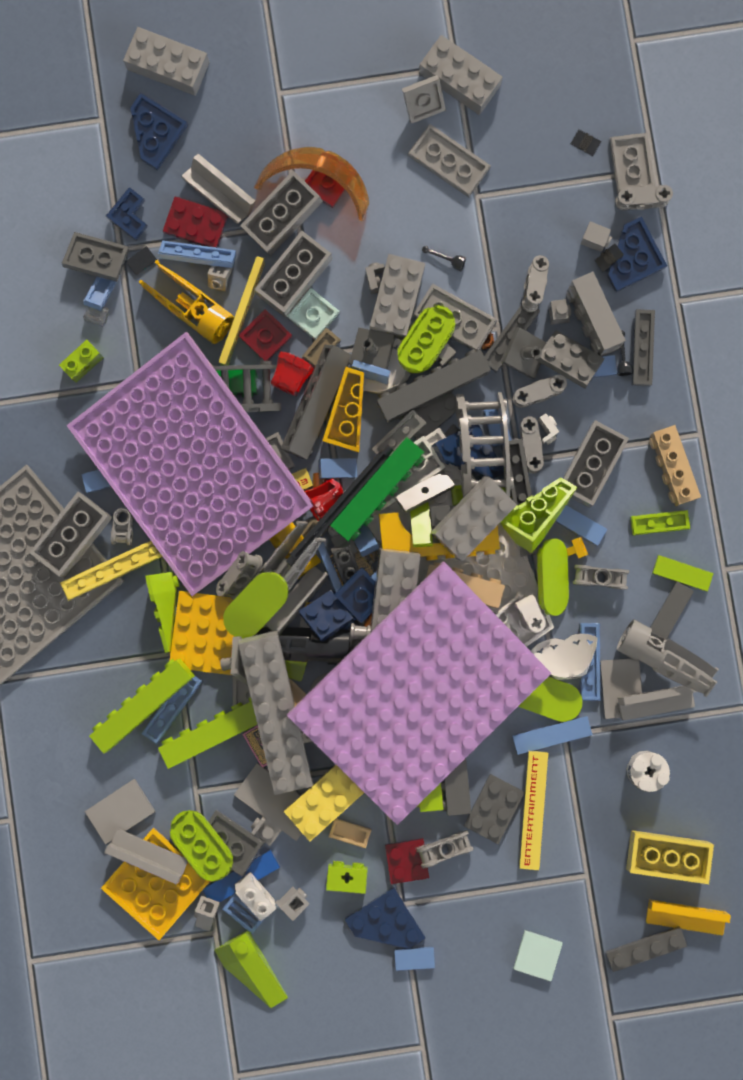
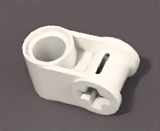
(529, 610)

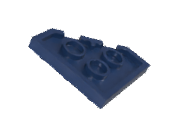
(155, 130)
(640, 256)
(449, 453)
(386, 921)

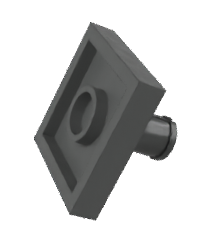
(373, 347)
(523, 352)

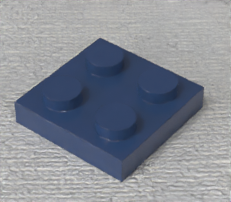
(358, 595)
(326, 616)

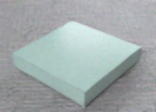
(313, 314)
(537, 955)

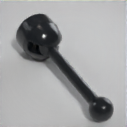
(457, 261)
(624, 368)

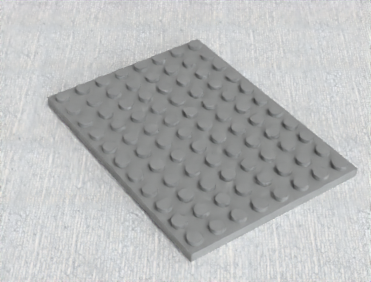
(31, 596)

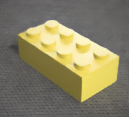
(323, 802)
(669, 857)

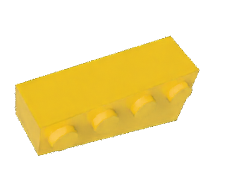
(345, 417)

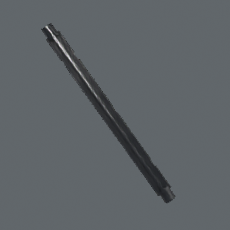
(340, 504)

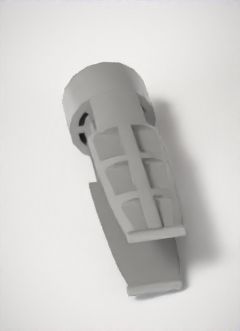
(278, 559)
(667, 658)

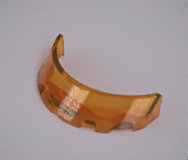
(324, 162)

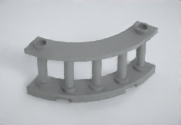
(467, 441)

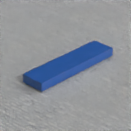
(225, 887)

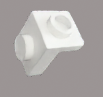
(549, 426)

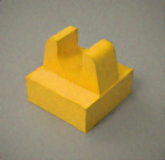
(578, 547)

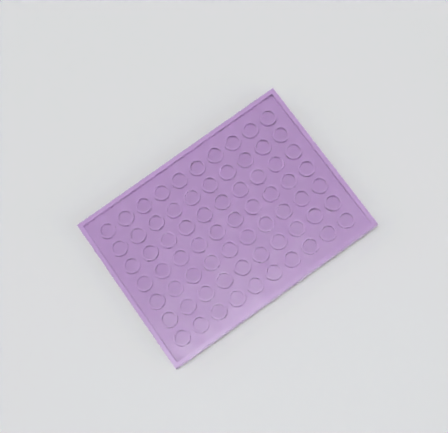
(189, 464)
(419, 693)

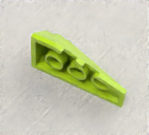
(534, 518)
(164, 593)
(247, 963)

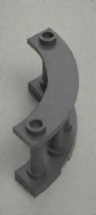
(248, 404)

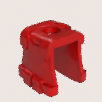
(291, 373)
(324, 497)

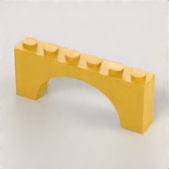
(396, 537)

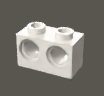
(255, 896)

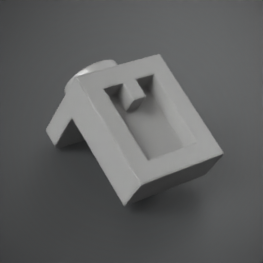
(218, 277)
(373, 280)
(265, 830)

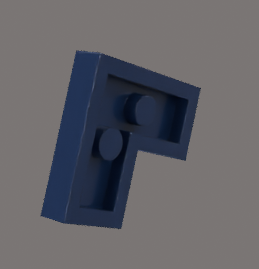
(123, 214)

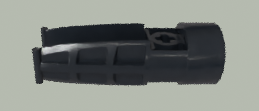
(302, 644)

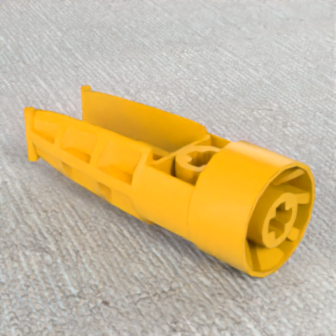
(211, 325)

